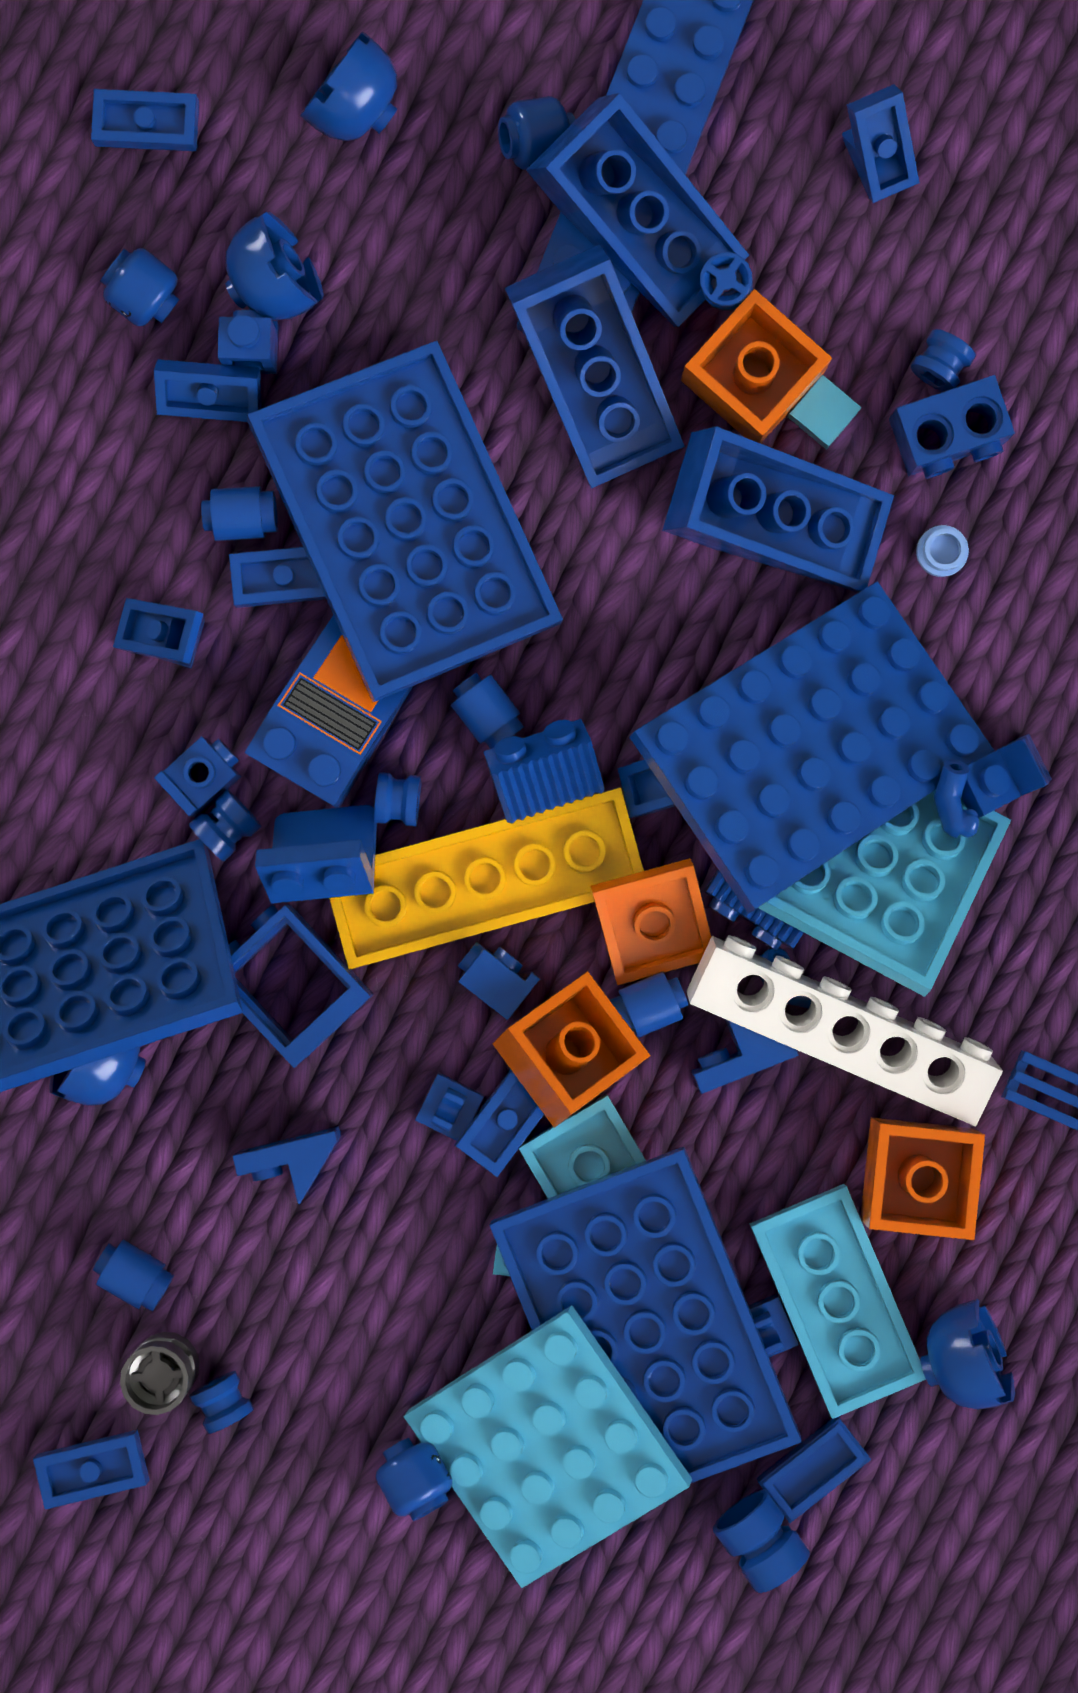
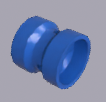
(225, 825)

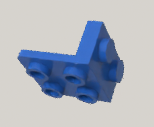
(320, 855)

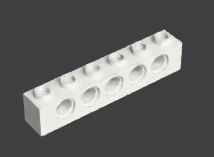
(958, 1092)

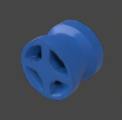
(723, 268)
(943, 360)
(397, 799)
(221, 1402)

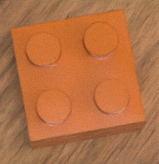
(755, 368)
(570, 1049)
(922, 1178)

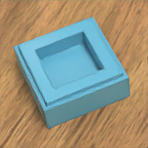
(824, 412)

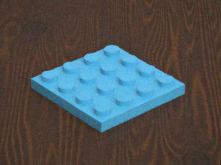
(895, 894)
(548, 1447)

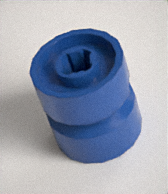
(766, 1548)

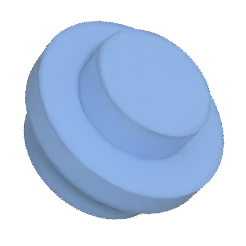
(942, 551)

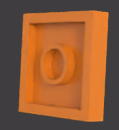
(652, 921)

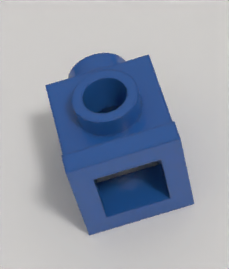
(248, 341)
(194, 796)
(496, 979)

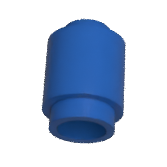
(240, 513)
(486, 710)
(651, 1003)
(132, 1275)

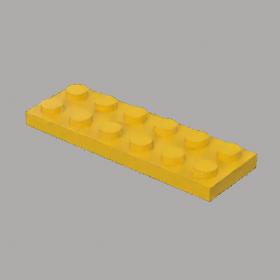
(487, 878)

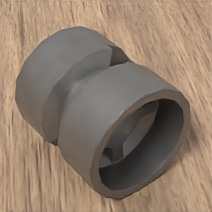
(159, 1373)

